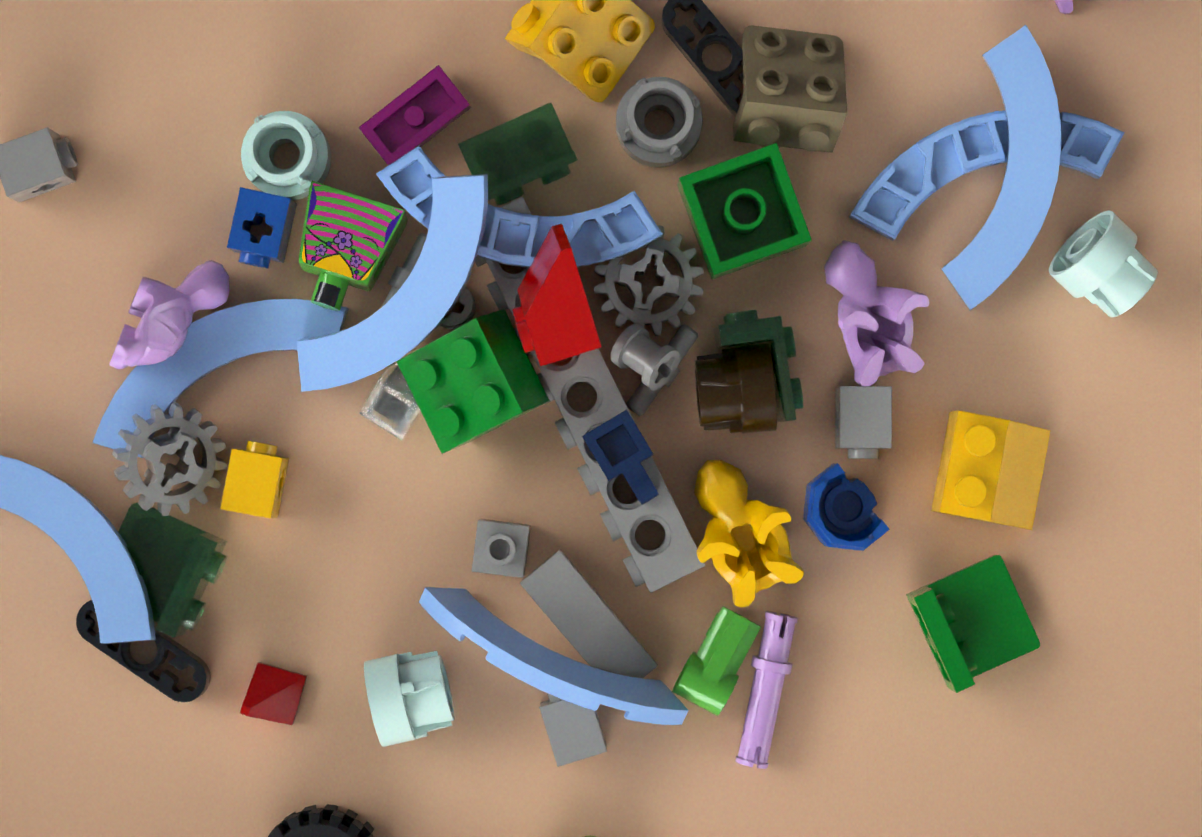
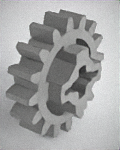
(672, 285)
(161, 477)

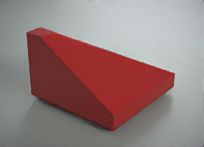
(273, 694)

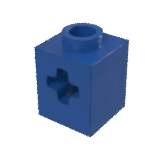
(249, 211)

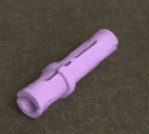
(766, 689)

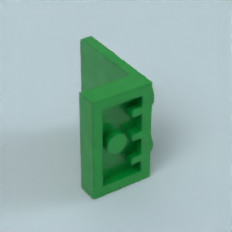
(973, 621)

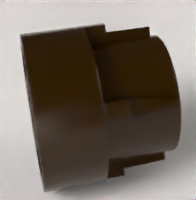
(737, 390)

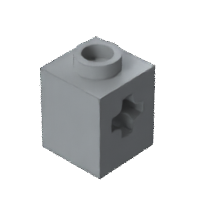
(36, 164)
(863, 420)
(501, 548)
(572, 730)

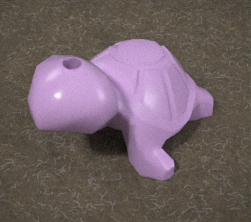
(168, 314)
(872, 317)

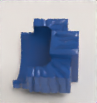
(842, 511)

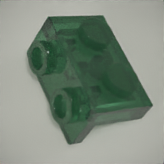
(519, 153)

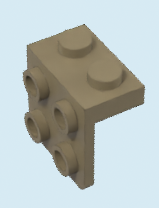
(791, 89)

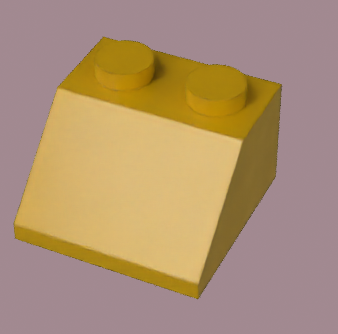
(990, 469)

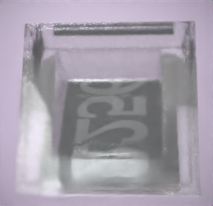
(392, 403)

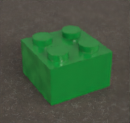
(744, 211)
(472, 380)

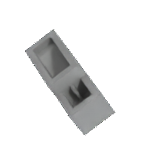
(586, 618)

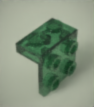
(746, 329)
(174, 564)

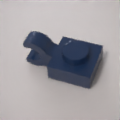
(621, 450)

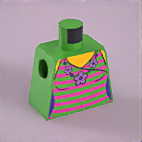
(346, 241)

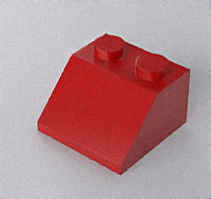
(554, 306)

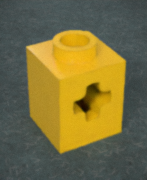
(255, 480)

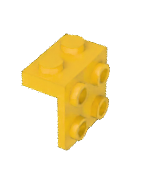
(583, 39)

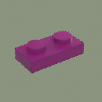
(415, 116)

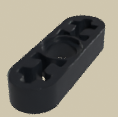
(683, 35)
(167, 681)

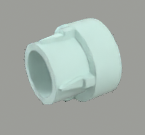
(270, 133)
(1104, 265)
(408, 696)

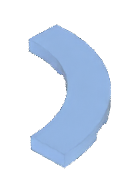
(966, 148)
(1029, 173)
(517, 237)
(419, 304)
(208, 346)
(89, 542)
(546, 670)

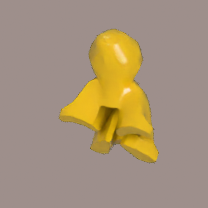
(743, 535)

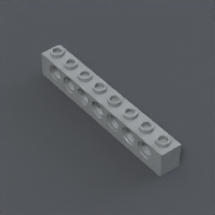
(677, 552)

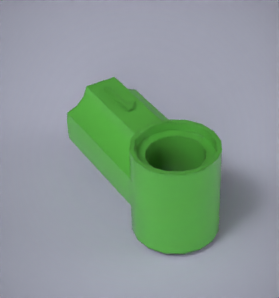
(711, 672)

